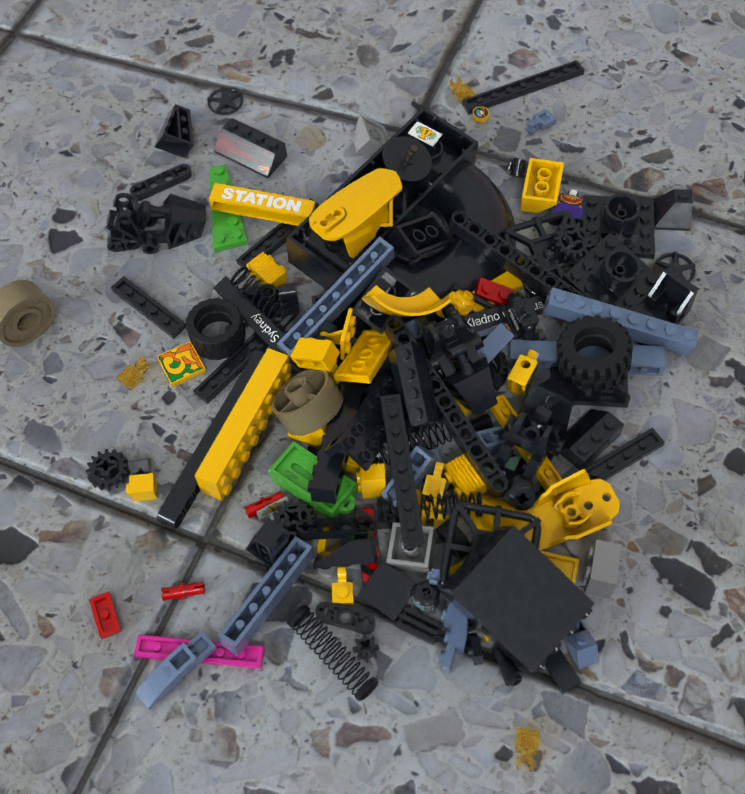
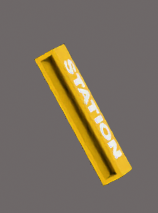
(260, 204)

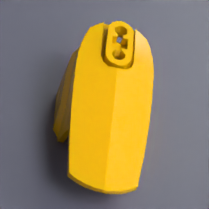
(356, 210)
(564, 511)

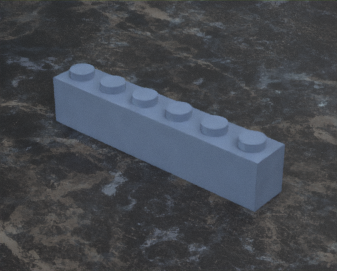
(266, 596)

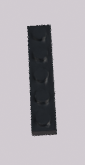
(148, 307)

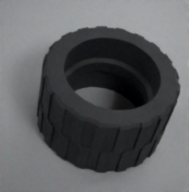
(215, 311)

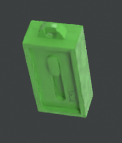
(295, 470)

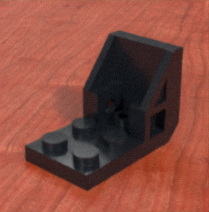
(669, 298)

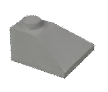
(369, 136)

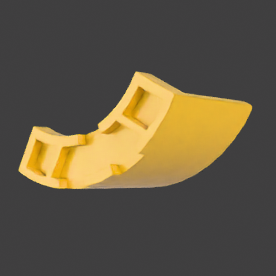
(417, 305)

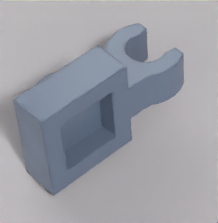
(542, 119)
(434, 577)

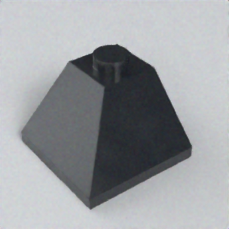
(673, 210)

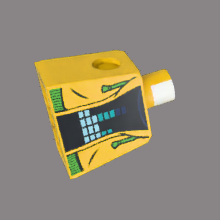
(523, 373)

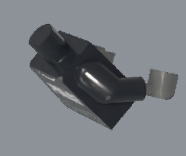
(522, 316)

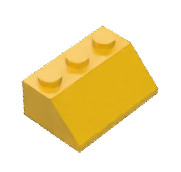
(541, 185)

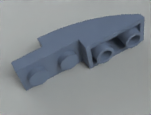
(456, 638)
(174, 668)

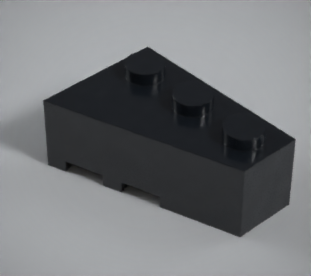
(176, 132)
(269, 542)

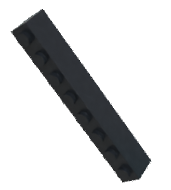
(330, 470)

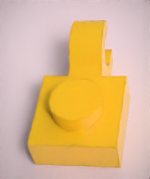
(435, 484)
(342, 591)

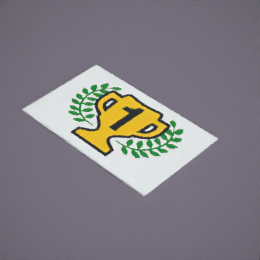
(425, 133)
(271, 508)

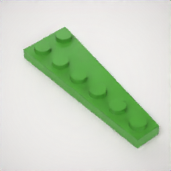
(226, 227)

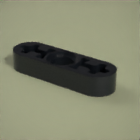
(362, 616)

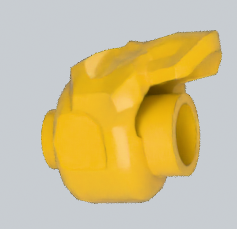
(461, 300)

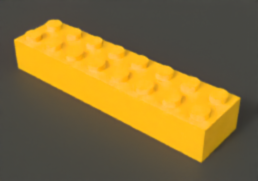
(243, 426)

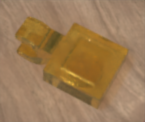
(133, 375)

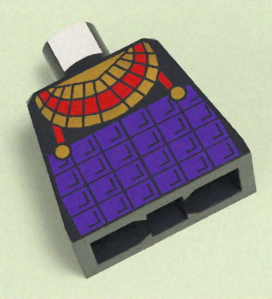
(571, 203)

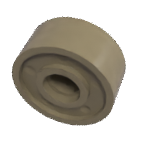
(23, 313)
(307, 402)

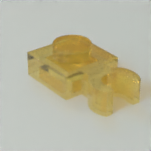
(460, 90)
(527, 744)

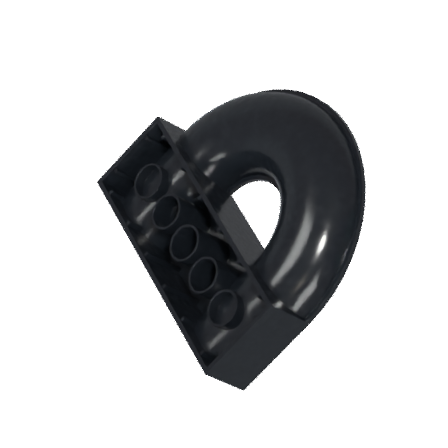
(449, 187)

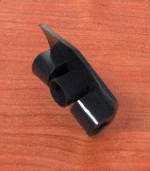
(287, 292)

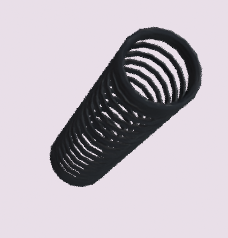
(297, 619)

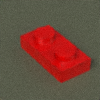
(492, 291)
(105, 615)

